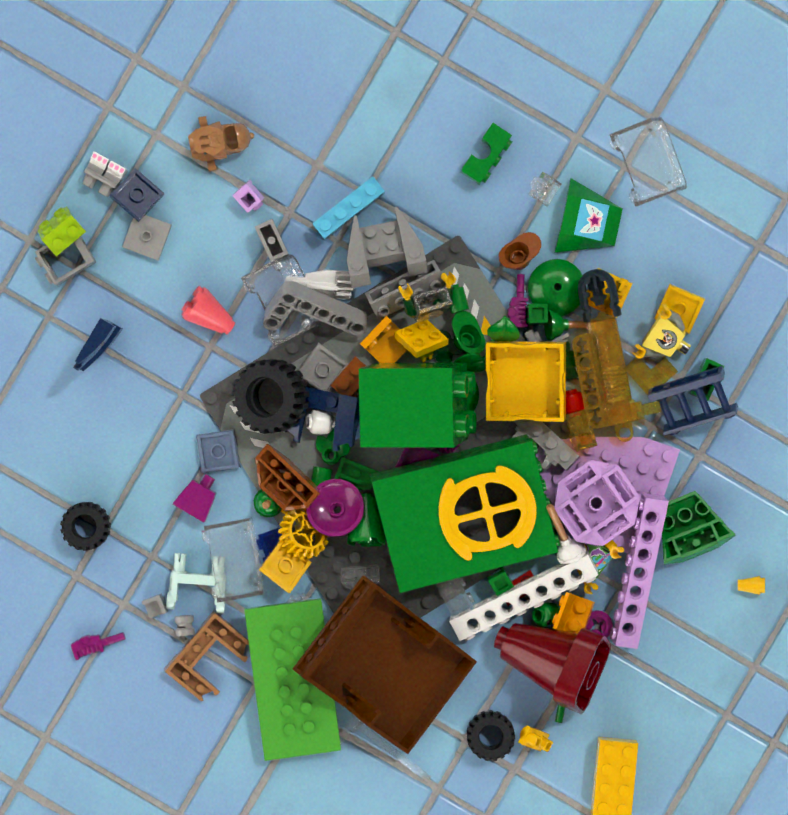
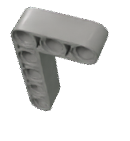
(316, 305)

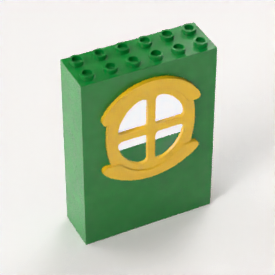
(421, 523)

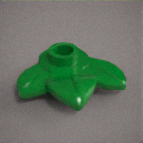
(325, 446)

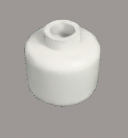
(320, 421)

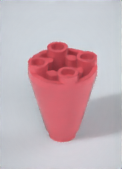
(207, 312)

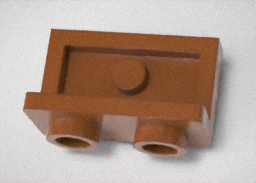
(348, 381)

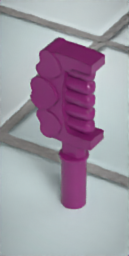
(517, 305)
(93, 643)

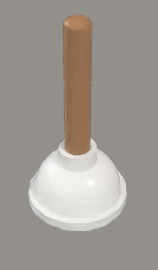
(569, 549)

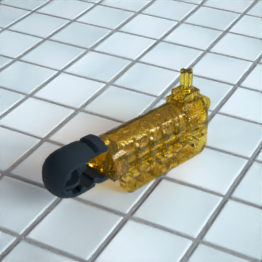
(606, 361)

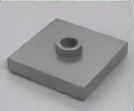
(147, 236)
(322, 368)

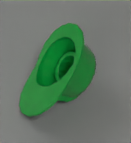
(467, 333)

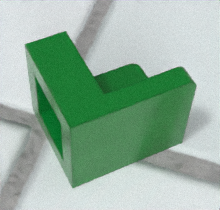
(537, 314)
(501, 581)

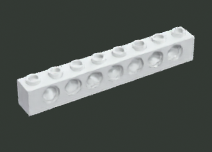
(494, 603)

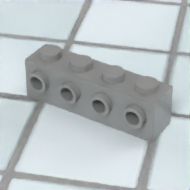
(387, 297)

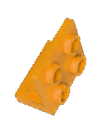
(382, 344)
(573, 613)

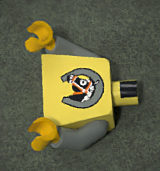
(664, 337)

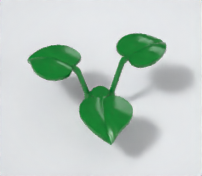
(501, 331)

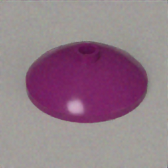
(336, 494)

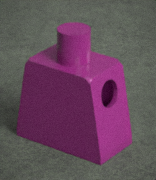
(197, 498)

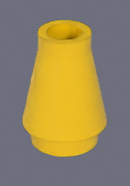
(752, 585)

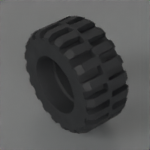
(248, 400)

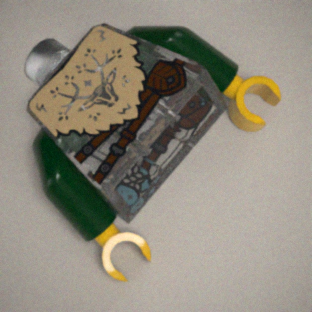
(431, 303)

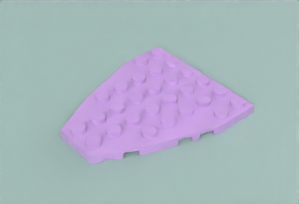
(642, 460)

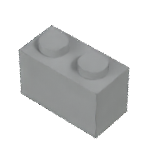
(271, 240)

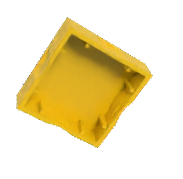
(526, 381)

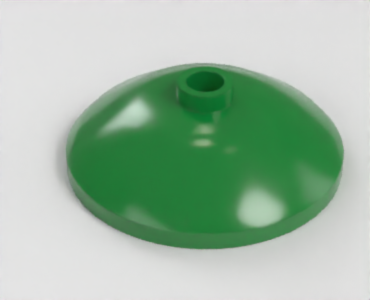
(542, 284)

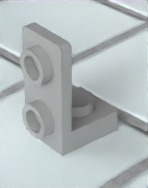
(535, 337)

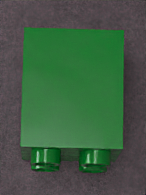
(416, 404)

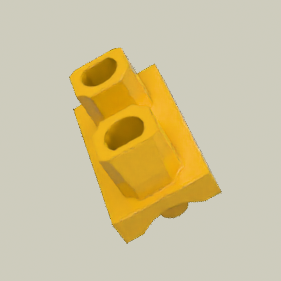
(535, 739)

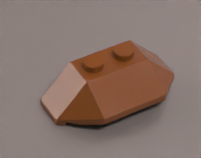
(284, 480)

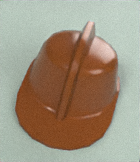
(520, 251)

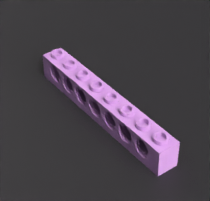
(631, 636)

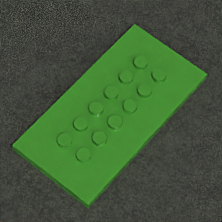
(291, 710)

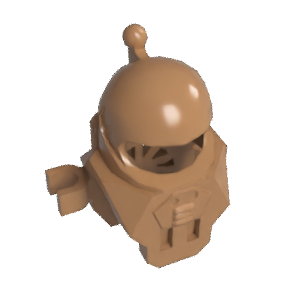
(218, 141)

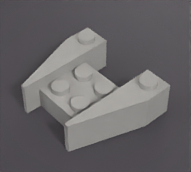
(383, 245)

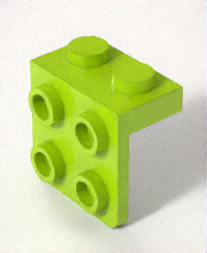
(60, 230)

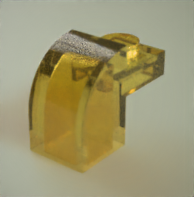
(580, 434)

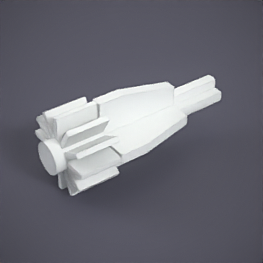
(328, 282)

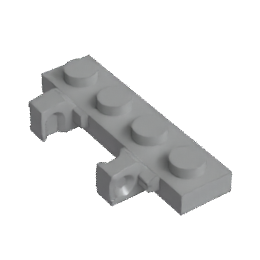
(555, 449)

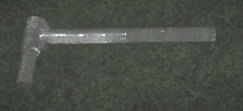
(355, 724)

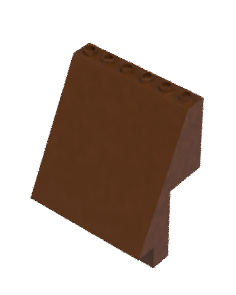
(384, 665)

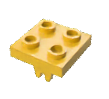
(421, 339)

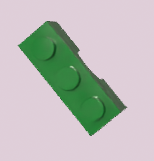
(478, 169)

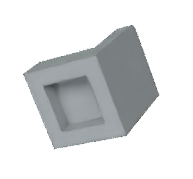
(155, 605)

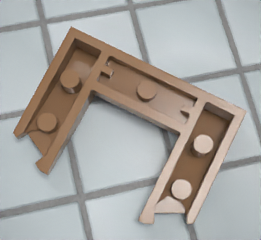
(182, 665)

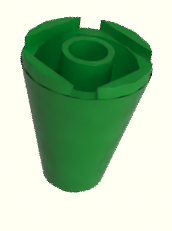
(370, 530)

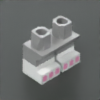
(104, 171)

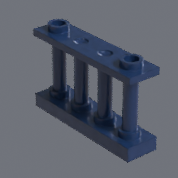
(696, 383)

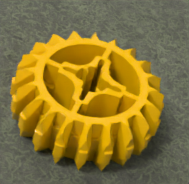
(304, 547)

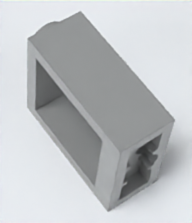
(51, 275)

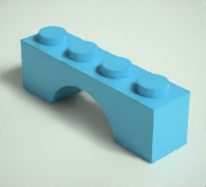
(348, 208)

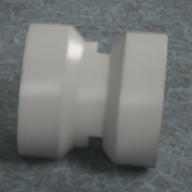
(184, 625)

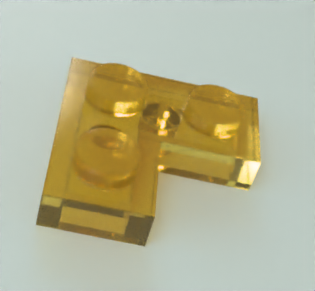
(649, 377)

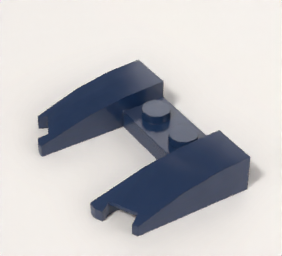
(98, 342)
(346, 418)

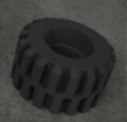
(69, 530)
(498, 750)

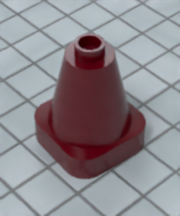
(557, 660)

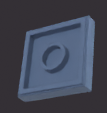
(218, 451)

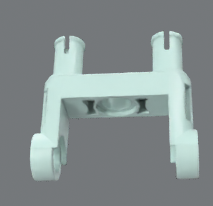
(179, 575)

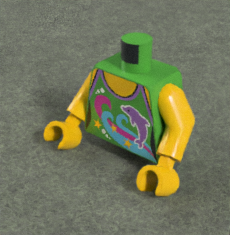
(601, 556)

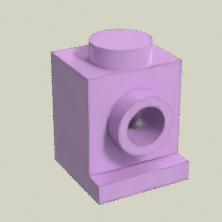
(243, 199)

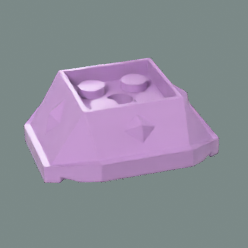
(617, 506)

